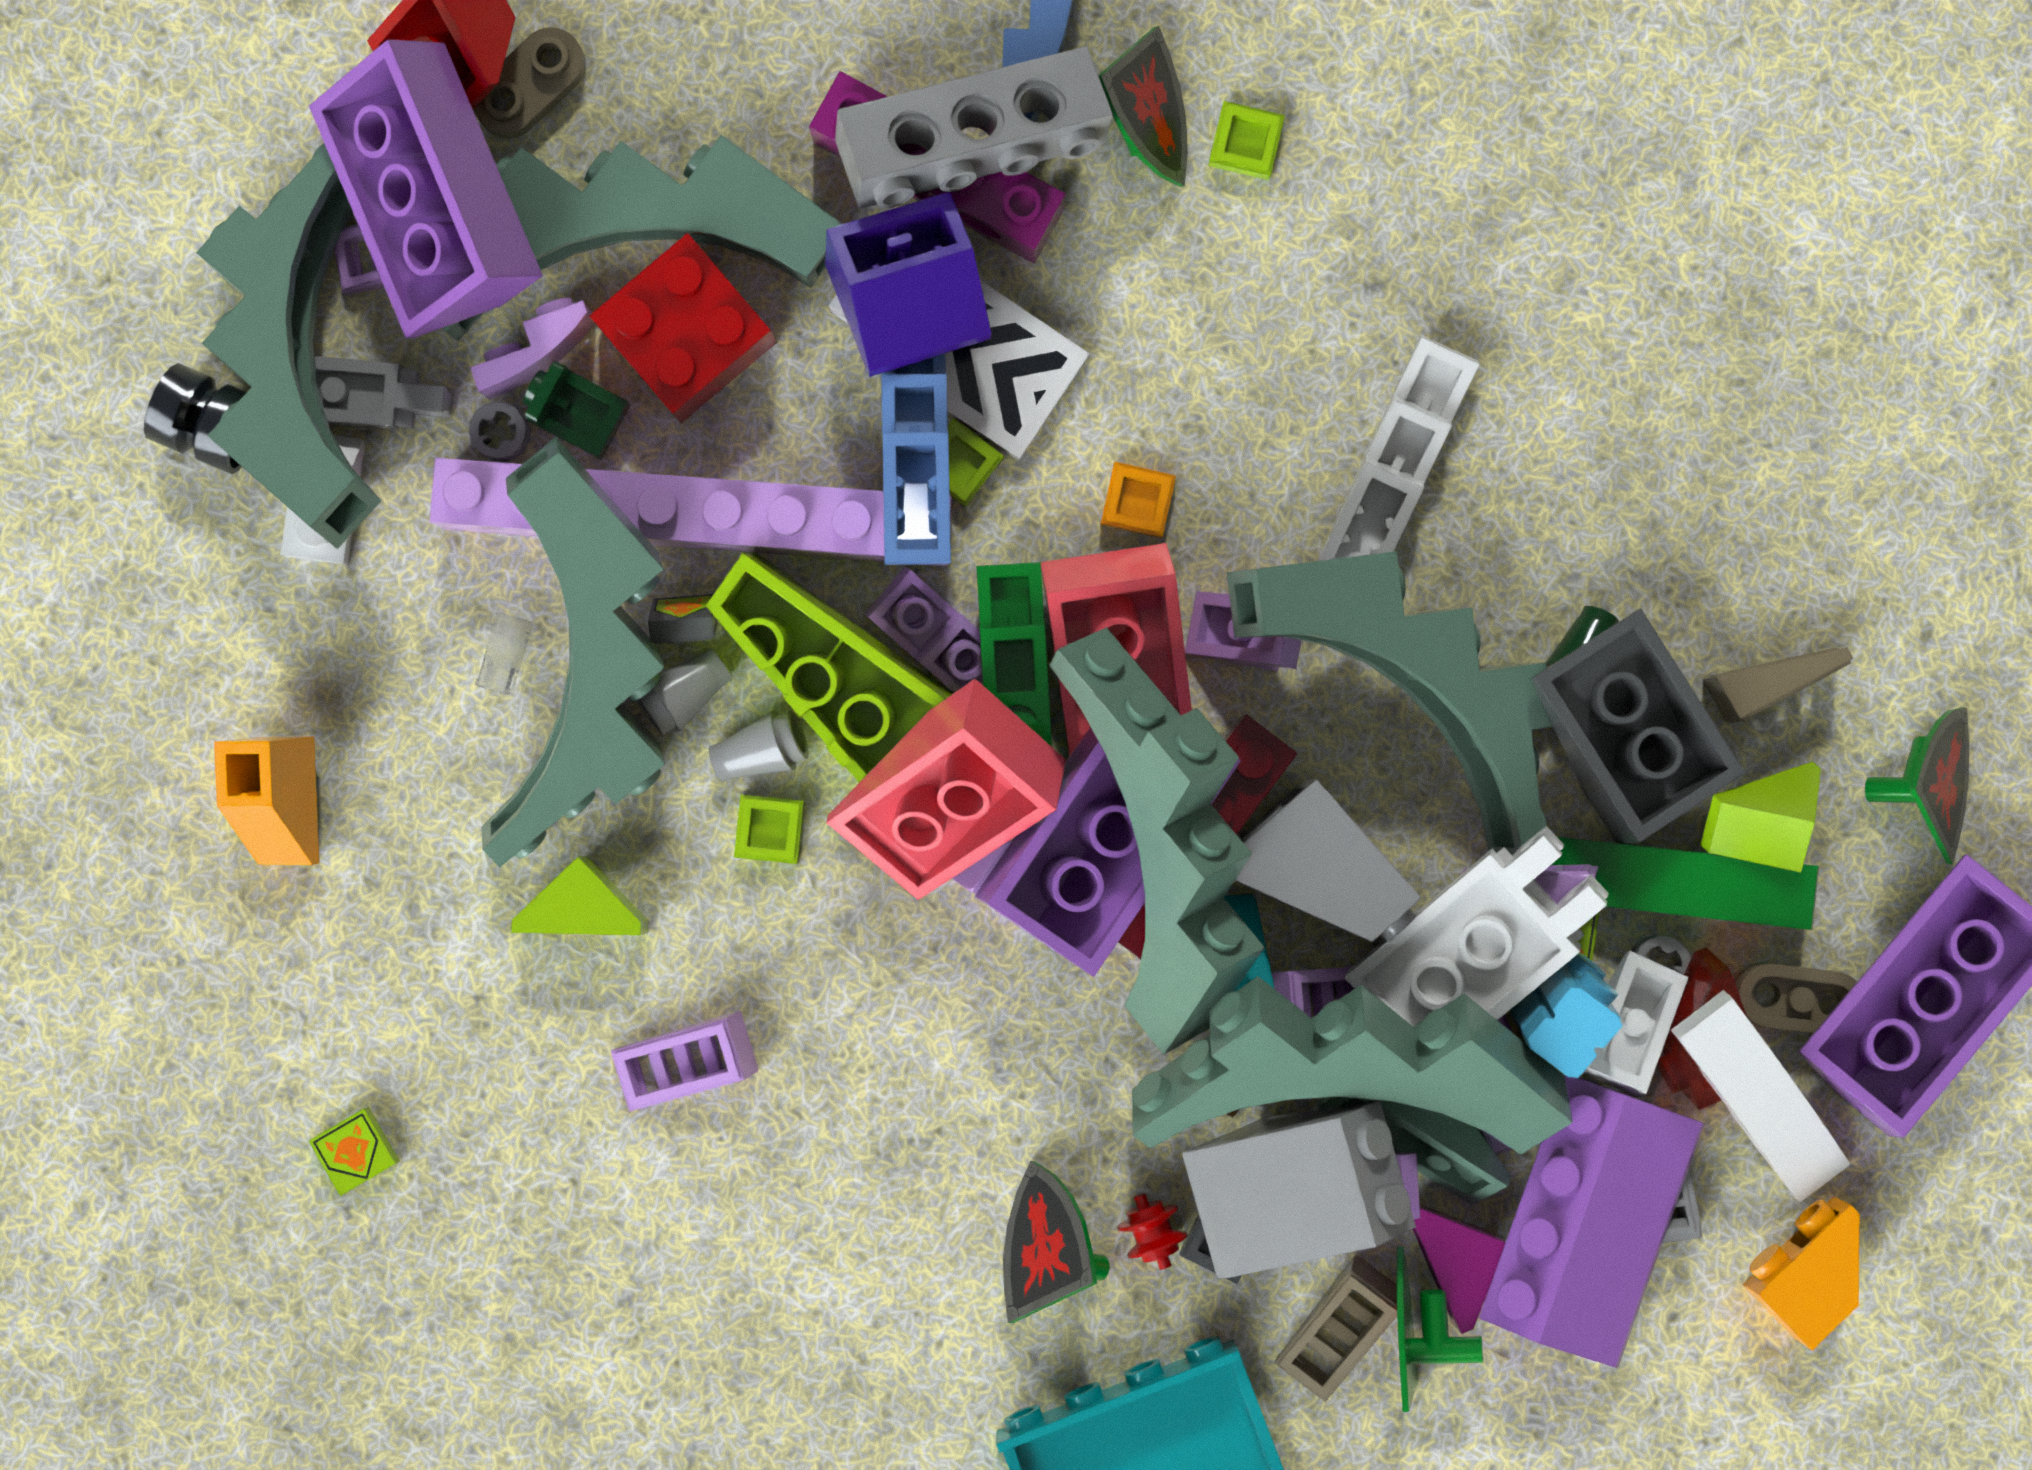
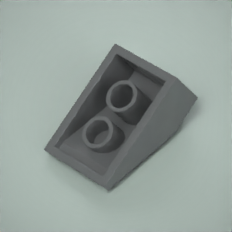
(1634, 730)

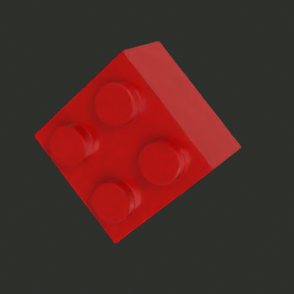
(684, 328)

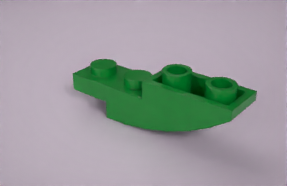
(1015, 641)

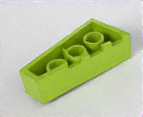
(824, 663)

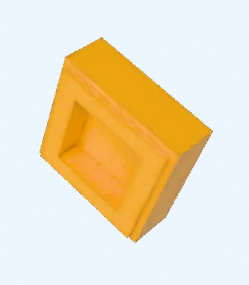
(1138, 500)

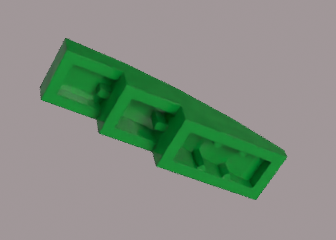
(1697, 883)

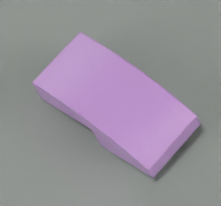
(551, 337)
(929, 630)

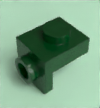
(574, 409)

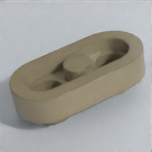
(534, 86)
(1795, 996)

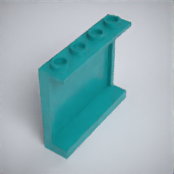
(1160, 1418)

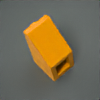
(270, 796)
(1814, 1275)

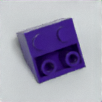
(908, 283)

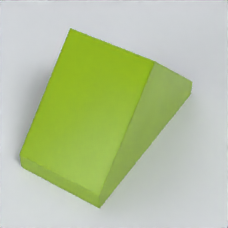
(1766, 819)
(581, 903)

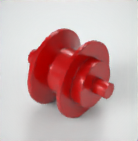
(1152, 1231)

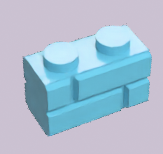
(1569, 1016)

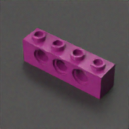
(1004, 208)

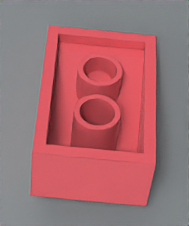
(1138, 603)
(951, 791)

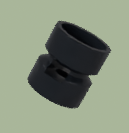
(186, 411)

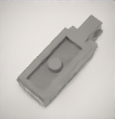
(376, 394)

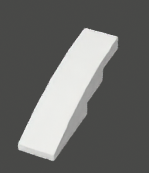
(1401, 452)
(1761, 1095)

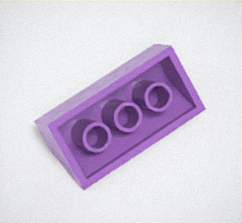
(424, 187)
(1077, 870)
(1927, 1000)
(1592, 1223)

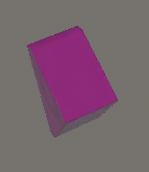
(1460, 1262)

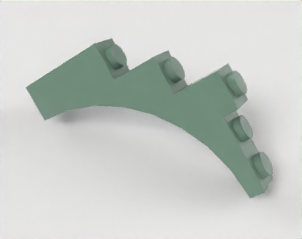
(628, 199)
(268, 341)
(1430, 655)
(595, 736)
(1187, 851)
(1355, 1048)

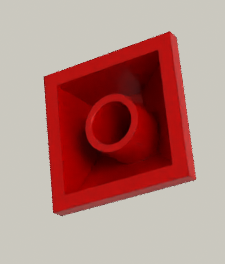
(472, 30)

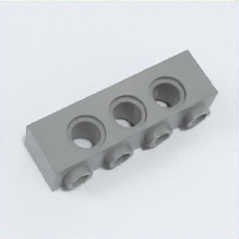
(995, 101)

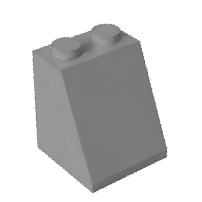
(1326, 866)
(1299, 1188)

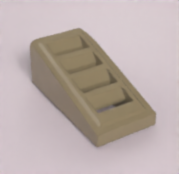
(1755, 688)
(1371, 1285)

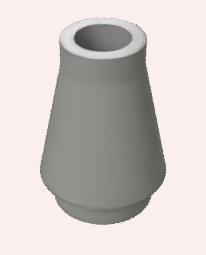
(684, 691)
(763, 747)

